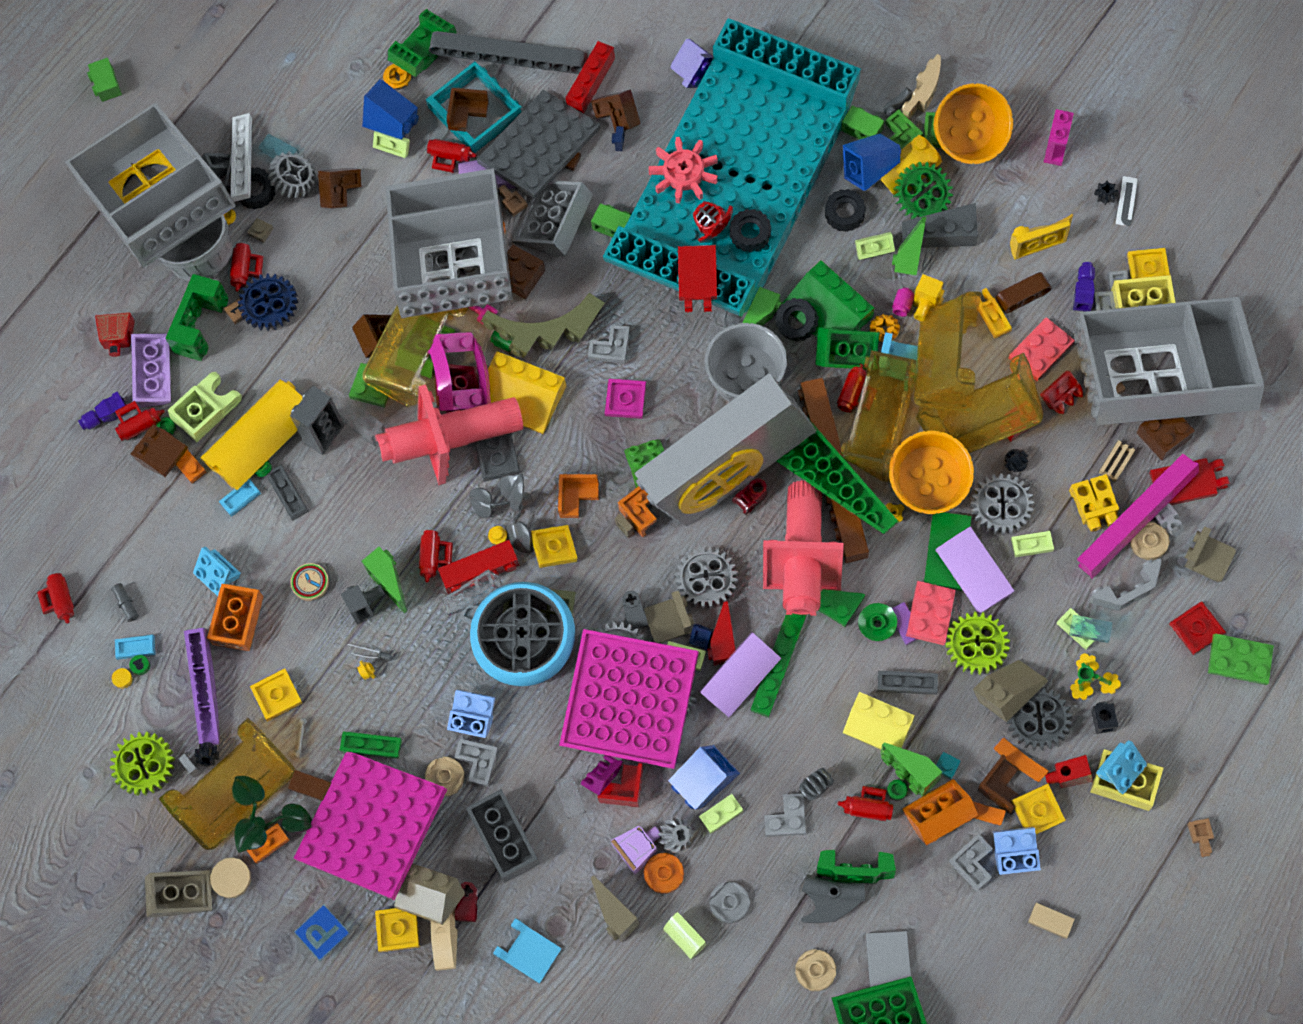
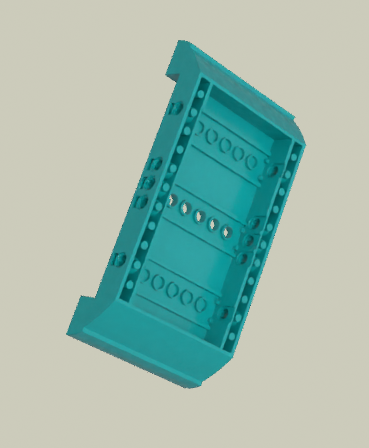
(769, 117)

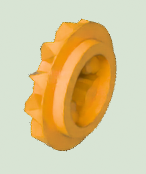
(389, 76)
(890, 321)

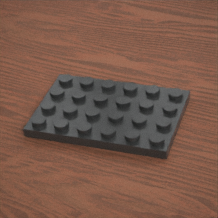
(538, 143)

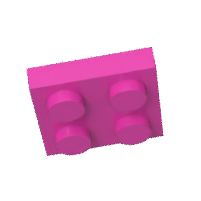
(625, 398)

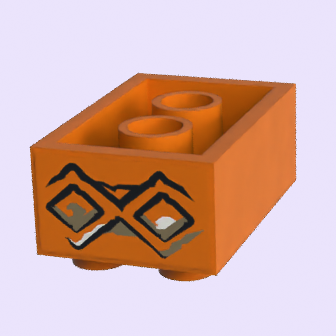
(235, 617)

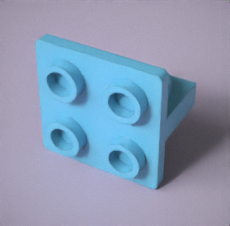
(214, 570)
(1122, 766)

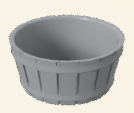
(201, 253)
(742, 357)

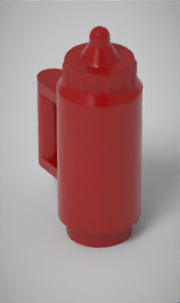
(450, 151)
(240, 265)
(851, 389)
(137, 424)
(429, 554)
(60, 598)
(868, 807)

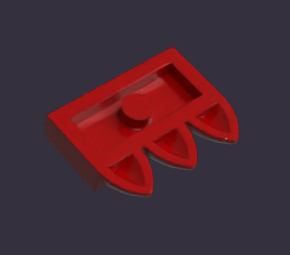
(1061, 391)

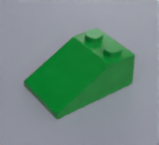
(844, 347)

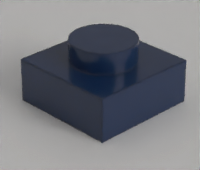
(618, 138)
(701, 636)

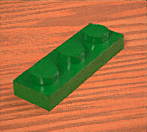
(370, 745)

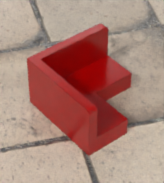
(628, 791)

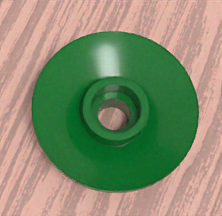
(881, 613)

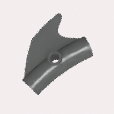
(828, 906)

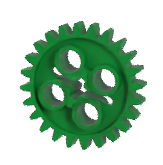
(913, 178)

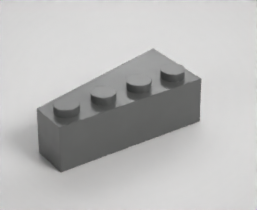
(947, 228)

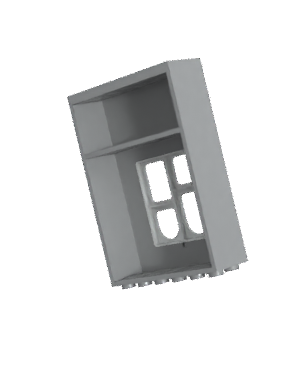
(443, 217)
(1208, 348)

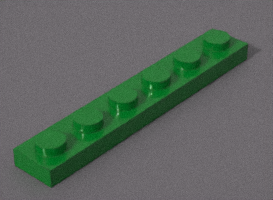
(784, 648)

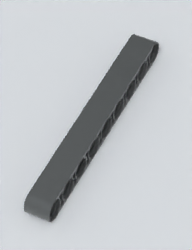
(507, 52)

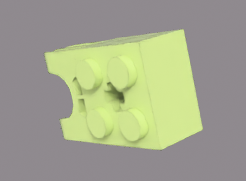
(205, 404)

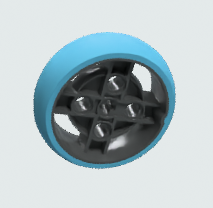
(488, 634)

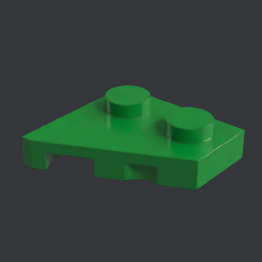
(840, 605)

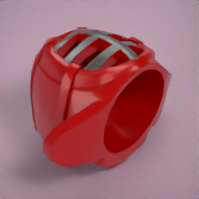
(711, 220)

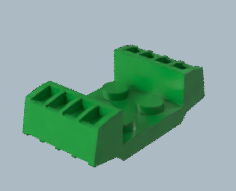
(414, 52)
(862, 874)

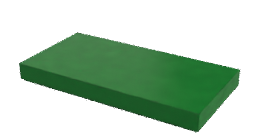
(943, 528)

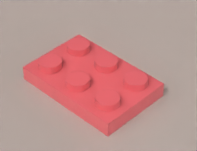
(1043, 347)
(930, 613)

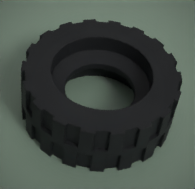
(265, 196)
(743, 218)
(838, 222)
(784, 313)

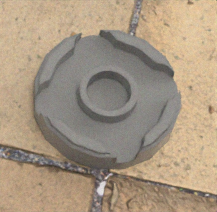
(729, 902)

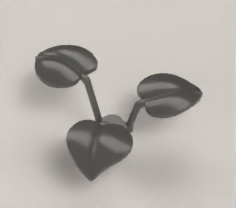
(513, 489)

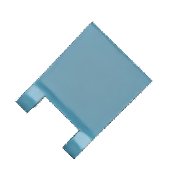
(530, 952)

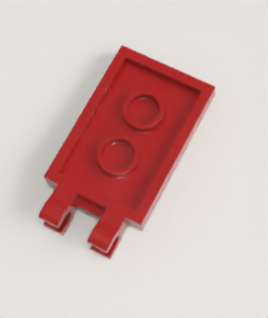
(697, 275)
(1202, 485)

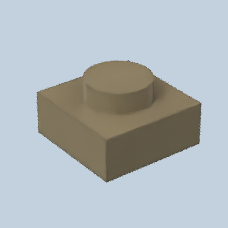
(260, 230)
(625, 525)

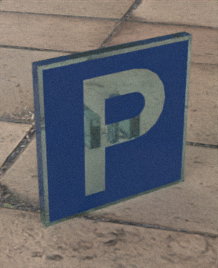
(322, 932)

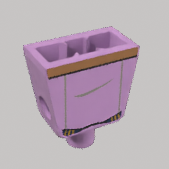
(636, 847)

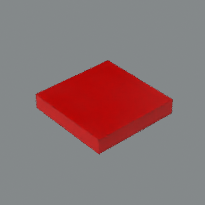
(1197, 627)

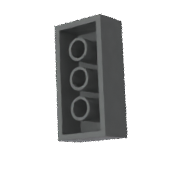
(317, 420)
(502, 835)

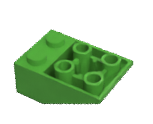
(913, 767)

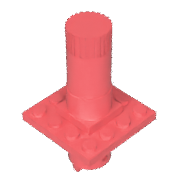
(438, 433)
(802, 562)

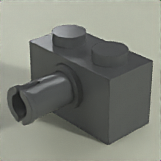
(359, 602)

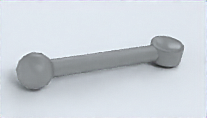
(302, 721)

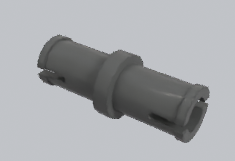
(124, 602)

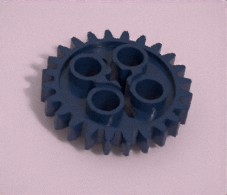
(264, 288)

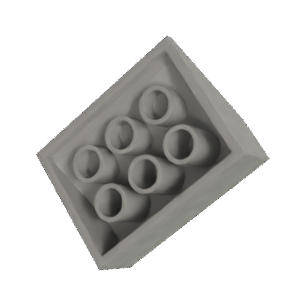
(553, 217)

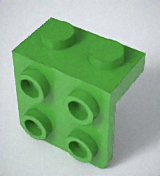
(641, 455)

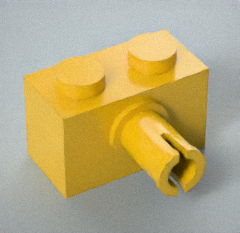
(928, 295)

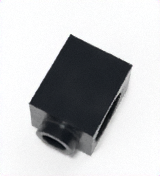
(1103, 726)

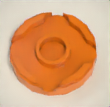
(664, 873)

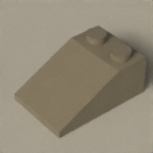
(1009, 689)
(178, 893)
(617, 917)

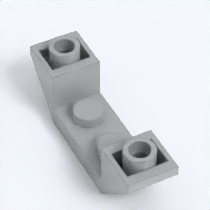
(1106, 598)

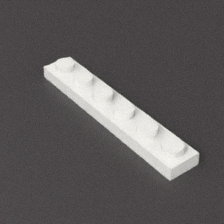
(241, 157)

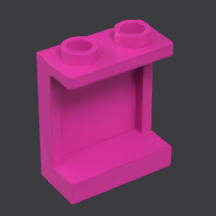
(1058, 137)

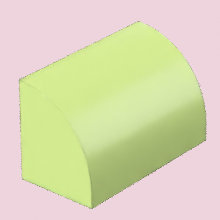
(684, 935)

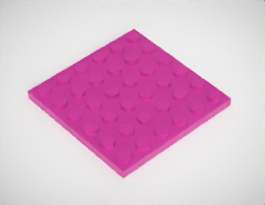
(629, 698)
(370, 824)

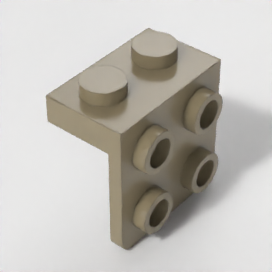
(1209, 556)
(669, 619)

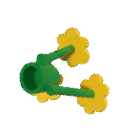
(1086, 674)

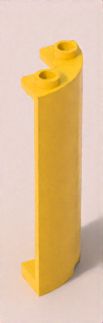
(255, 436)

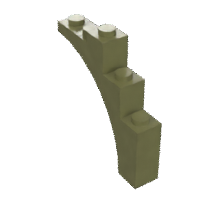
(547, 333)

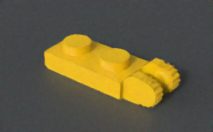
(993, 315)

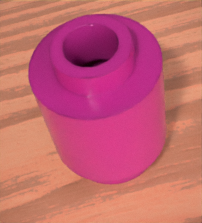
(903, 302)

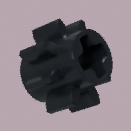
(1102, 195)
(1016, 460)
(206, 754)

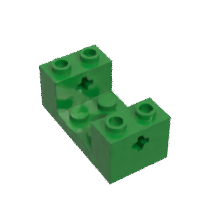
(182, 334)

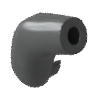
(897, 103)

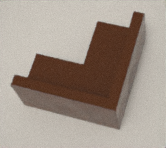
(465, 104)
(619, 107)
(334, 185)
(995, 785)

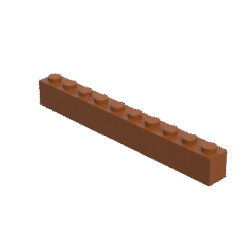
(848, 525)

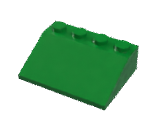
(833, 300)
(881, 1004)

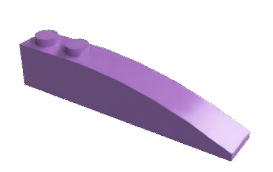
(203, 685)

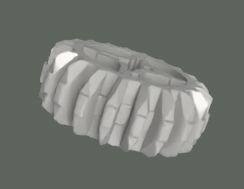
(294, 169)

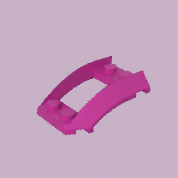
(458, 398)

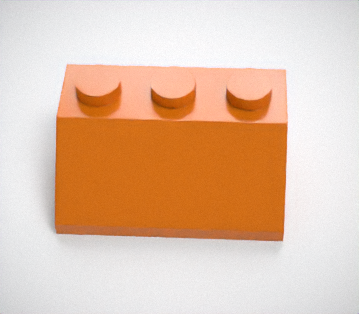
(940, 811)

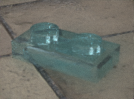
(274, 147)
(1090, 628)

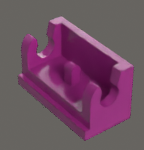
(602, 775)

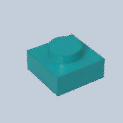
(948, 765)

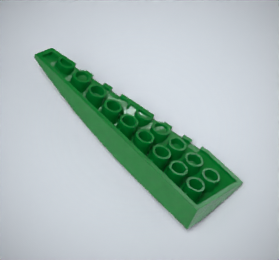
(828, 471)

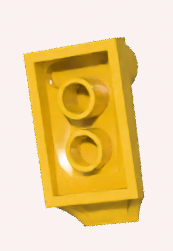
(916, 151)
(1029, 241)

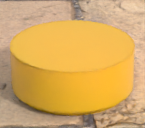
(122, 678)

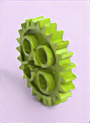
(975, 626)
(159, 756)

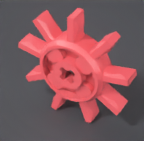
(683, 170)

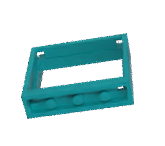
(459, 81)

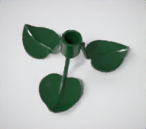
(250, 833)

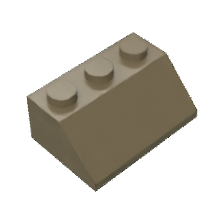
(429, 894)

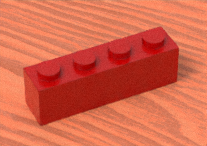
(590, 77)
(495, 558)

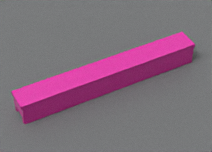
(1138, 515)

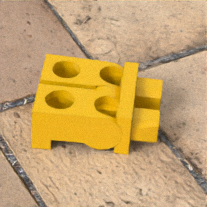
(1095, 501)

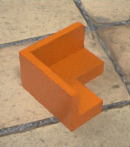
(573, 489)
(635, 509)

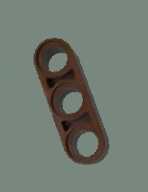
(1023, 292)

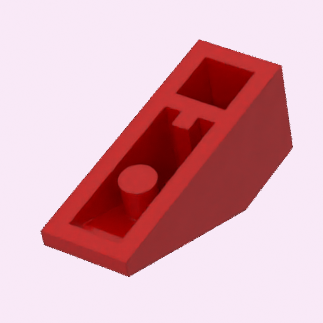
(722, 639)

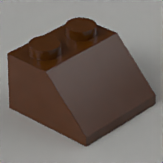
(369, 330)
(158, 451)

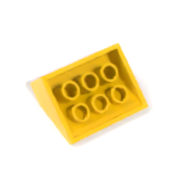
(533, 387)

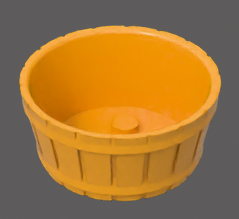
(973, 123)
(931, 472)

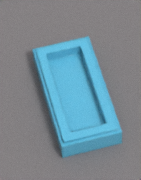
(239, 498)
(134, 646)

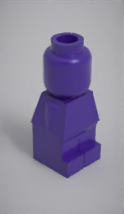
(1084, 288)
(103, 412)

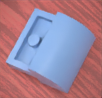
(471, 713)
(1016, 850)

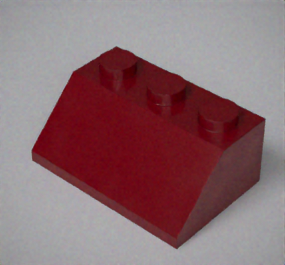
(462, 379)

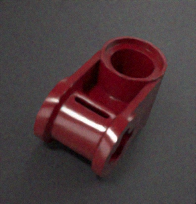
(747, 498)
(467, 907)

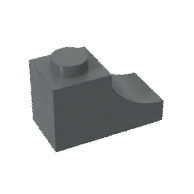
(217, 162)

